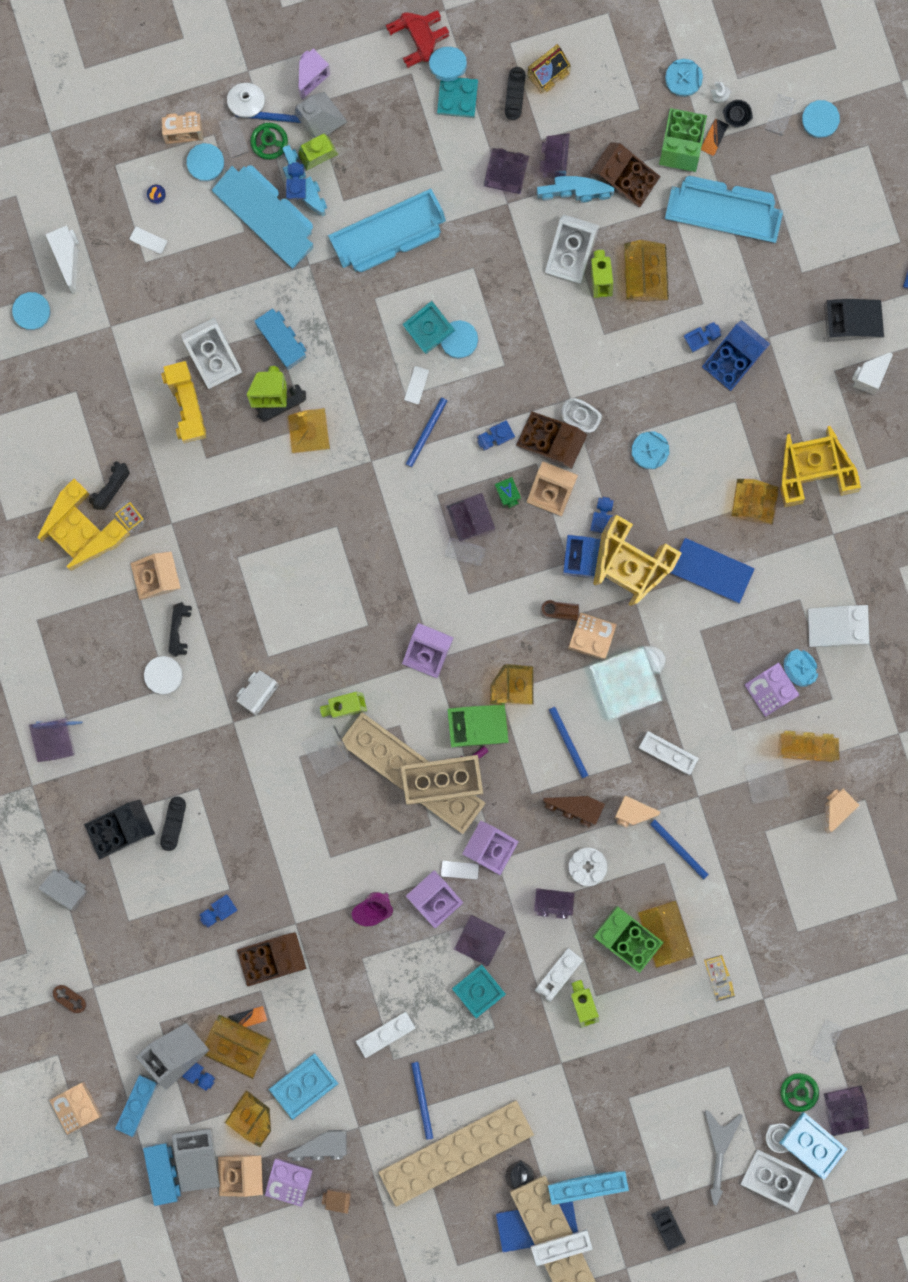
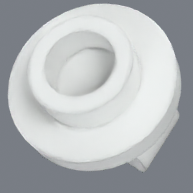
(720, 94)

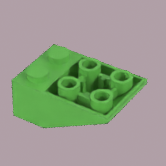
(683, 140)
(477, 726)
(627, 939)

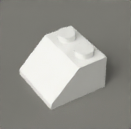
(871, 374)
(257, 692)

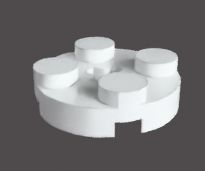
(596, 859)

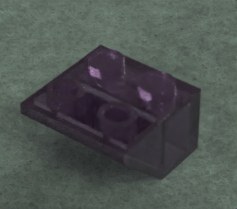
(506, 170)
(471, 518)
(553, 902)
(846, 1110)

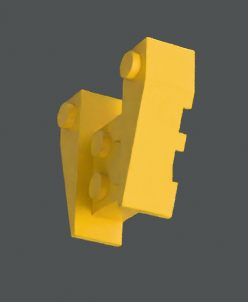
(181, 386)
(816, 461)
(76, 532)
(629, 565)

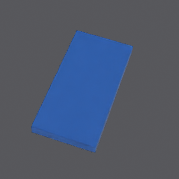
(712, 571)
(514, 1232)

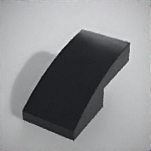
(668, 1228)

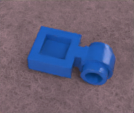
(296, 187)
(698, 339)
(500, 433)
(601, 519)
(222, 908)
(205, 1080)

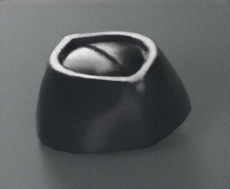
(737, 113)
(518, 1174)

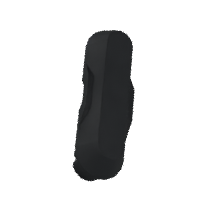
(515, 93)
(298, 397)
(116, 480)
(179, 611)
(173, 823)

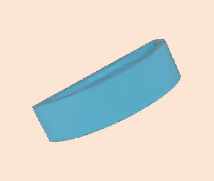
(588, 1187)

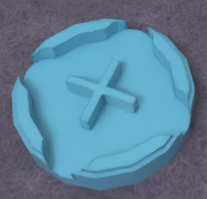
(448, 63)
(683, 77)
(820, 119)
(205, 162)
(31, 311)
(462, 341)
(650, 450)
(800, 668)

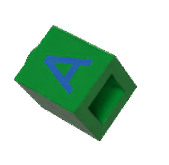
(508, 493)

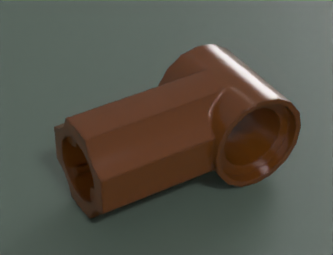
(562, 610)

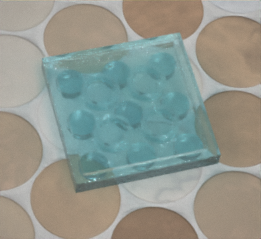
(626, 682)

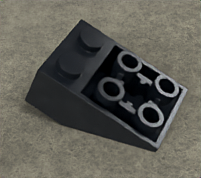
(853, 319)
(119, 829)

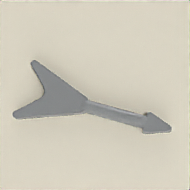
(721, 1139)

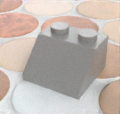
(63, 889)

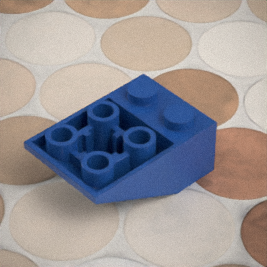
(736, 355)
(581, 556)

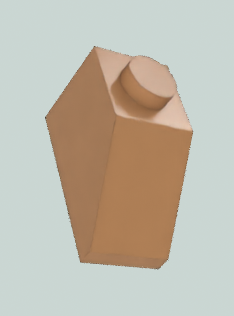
(337, 1200)

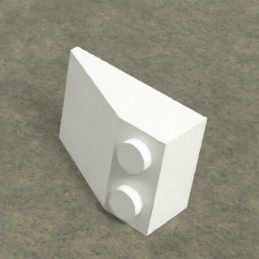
(571, 248)
(65, 250)
(211, 353)
(838, 626)
(777, 1181)

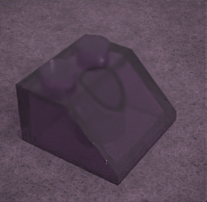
(556, 155)
(52, 739)
(479, 940)

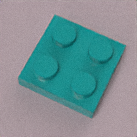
(458, 97)
(428, 327)
(478, 991)

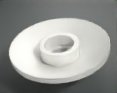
(245, 107)

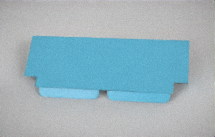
(259, 208)
(732, 211)
(388, 232)

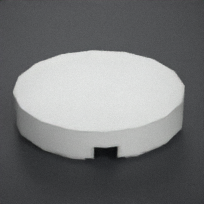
(163, 675)

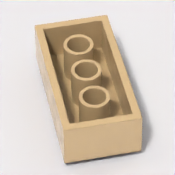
(442, 780)

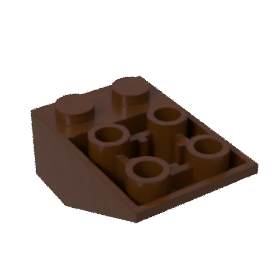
(625, 173)
(552, 439)
(580, 807)
(271, 959)

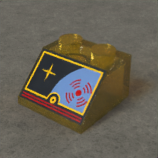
(549, 69)

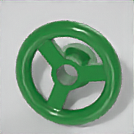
(268, 134)
(803, 1078)

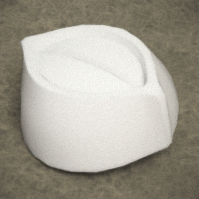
(656, 658)
(774, 1136)

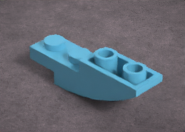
(583, 188)
(312, 198)

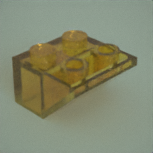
(755, 501)

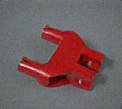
(421, 34)

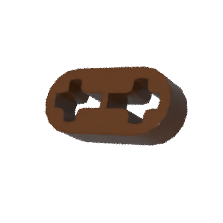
(72, 995)

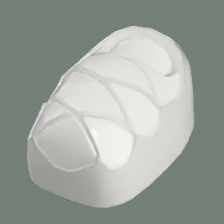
(581, 414)

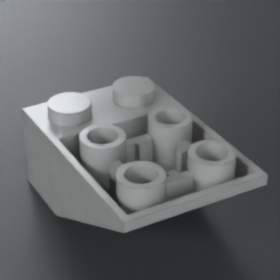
(172, 1055)
(329, 1143)
(196, 1160)

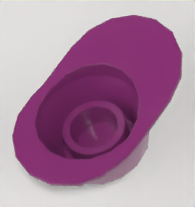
(373, 909)

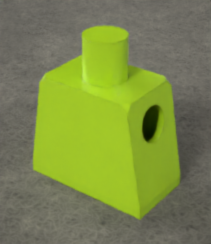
(317, 151)
(601, 275)
(268, 389)
(352, 704)
(586, 1012)

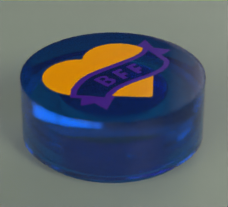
(156, 194)

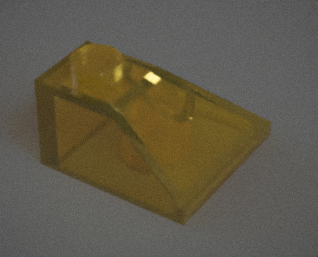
(309, 431)
(513, 686)
(250, 1119)

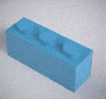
(281, 338)
(136, 1105)
(161, 1174)

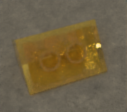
(646, 271)
(808, 746)
(668, 926)
(236, 1046)

